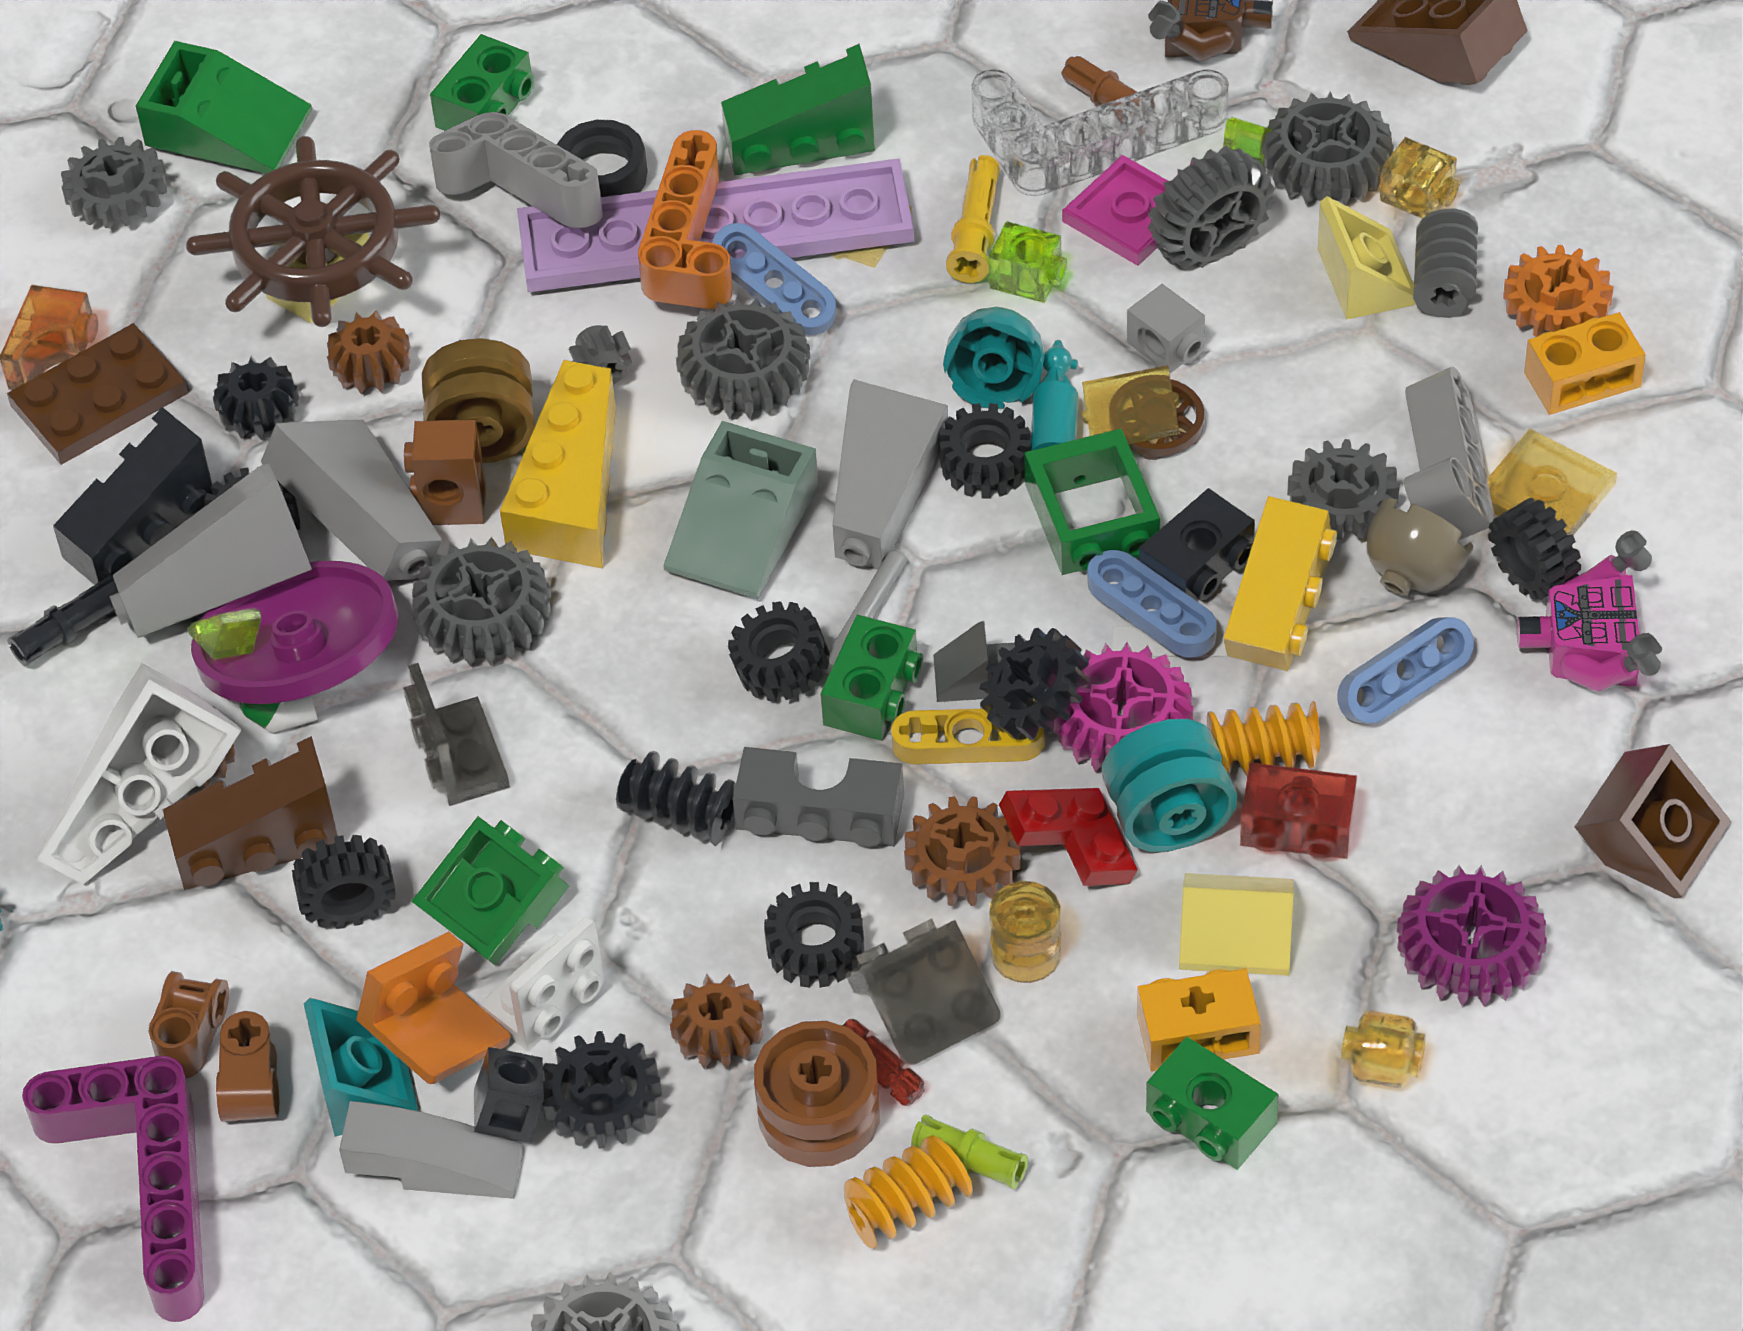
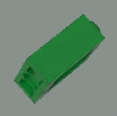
(1080, 465)

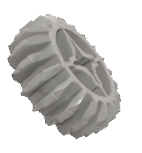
(605, 1309)

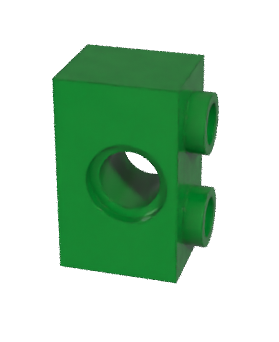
(1200, 1077)

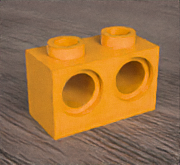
(1584, 363)

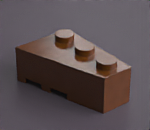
(253, 821)

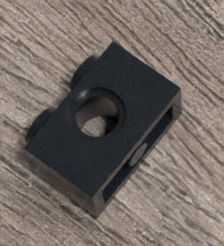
(1200, 545)

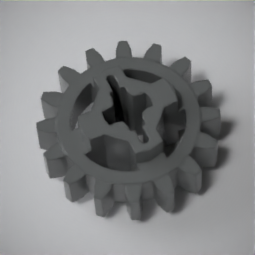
(114, 182)
(1343, 484)

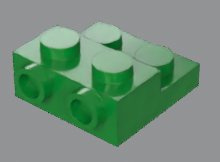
(491, 889)

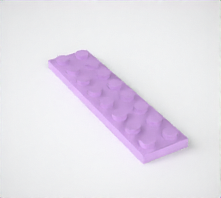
(794, 211)

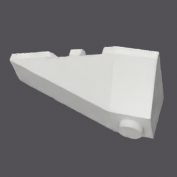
(145, 759)

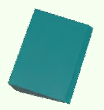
(354, 1063)

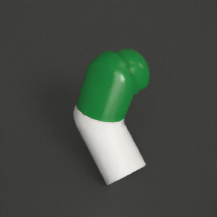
(281, 715)

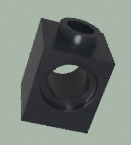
(508, 1094)

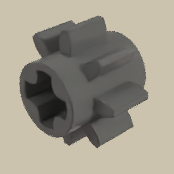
(600, 348)

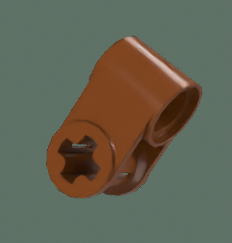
(188, 1020)
(247, 1069)

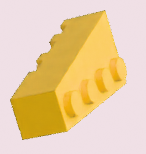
(564, 474)

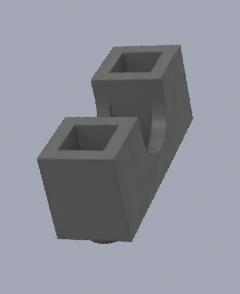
(857, 810)

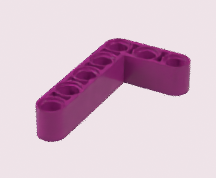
(153, 1117)

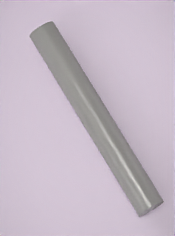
(871, 599)

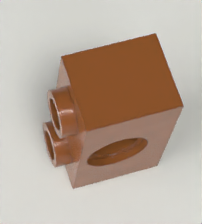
(447, 471)

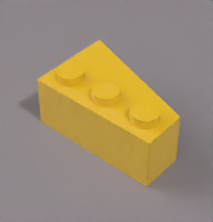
(1280, 584)

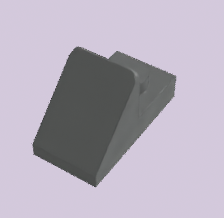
(963, 664)

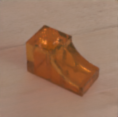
(47, 332)

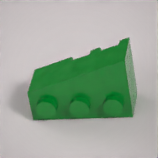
(802, 119)

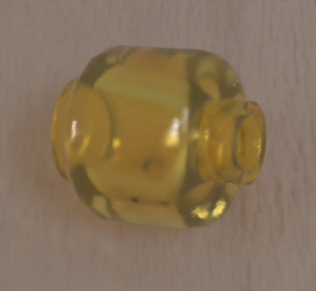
(1384, 1049)

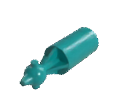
(1055, 401)

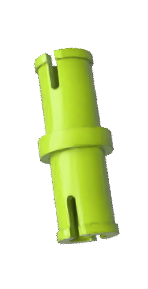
(975, 1151)

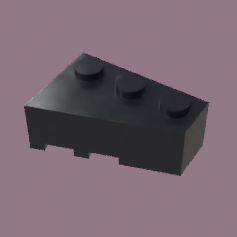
(139, 502)

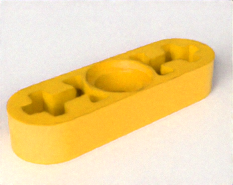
(952, 751)

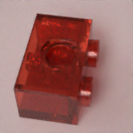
(1321, 798)

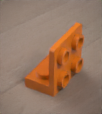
(422, 1013)

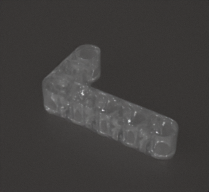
(1087, 143)

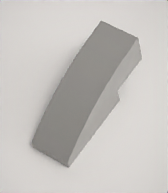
(428, 1152)

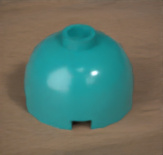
(994, 357)

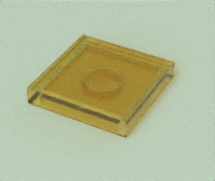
(1552, 474)

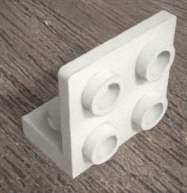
(549, 986)

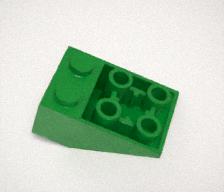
(219, 110)

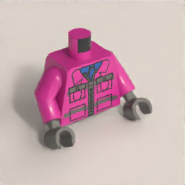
(1595, 623)

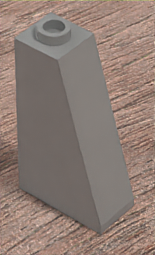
(884, 466)
(354, 493)
(214, 557)

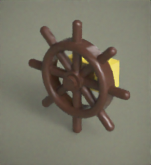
(320, 248)

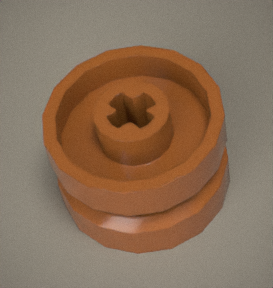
(817, 1093)

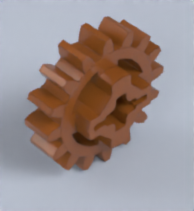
(961, 851)

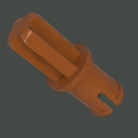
(1100, 85)

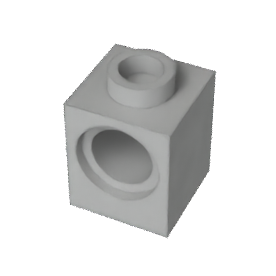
(1166, 328)

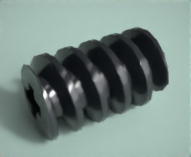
(676, 798)

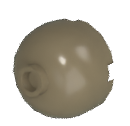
(1414, 549)

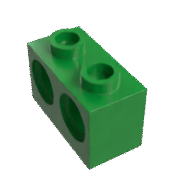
(484, 80)
(870, 677)

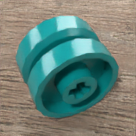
(1169, 785)

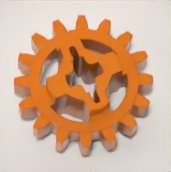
(1556, 290)

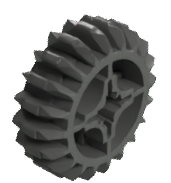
(1338, 145)
(1211, 207)
(743, 358)
(481, 601)

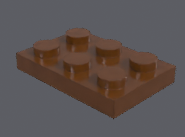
(97, 393)

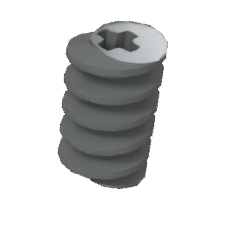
(1445, 262)

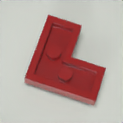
(1078, 821)

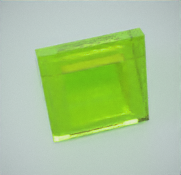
(1245, 136)
(227, 633)

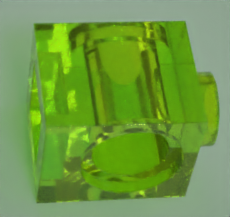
(1026, 262)

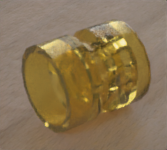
(1025, 931)

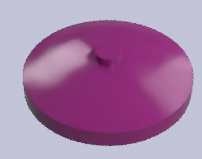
(310, 635)

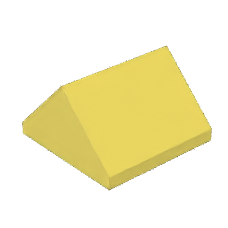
(1362, 262)
(1236, 923)

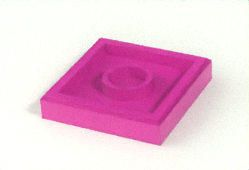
(1117, 209)

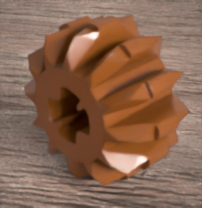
(368, 352)
(716, 1021)

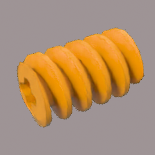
(1267, 738)
(903, 1186)

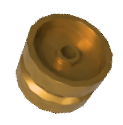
(484, 384)

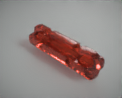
(905, 1083)

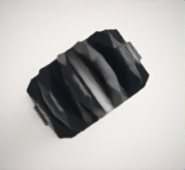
(255, 397)

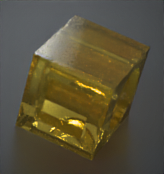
(1418, 179)

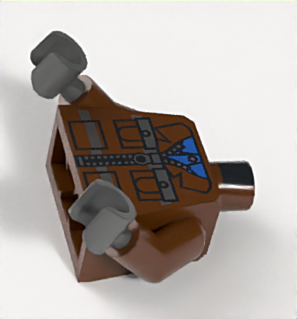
(1207, 26)

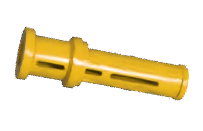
(973, 232)

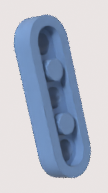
(765, 262)
(1178, 621)
(1422, 669)

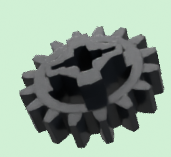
(1034, 683)
(600, 1089)

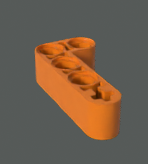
(671, 257)

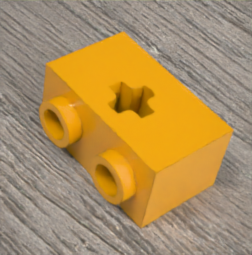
(1208, 1008)

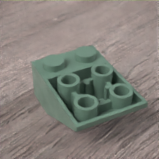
(742, 509)

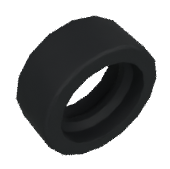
(610, 138)

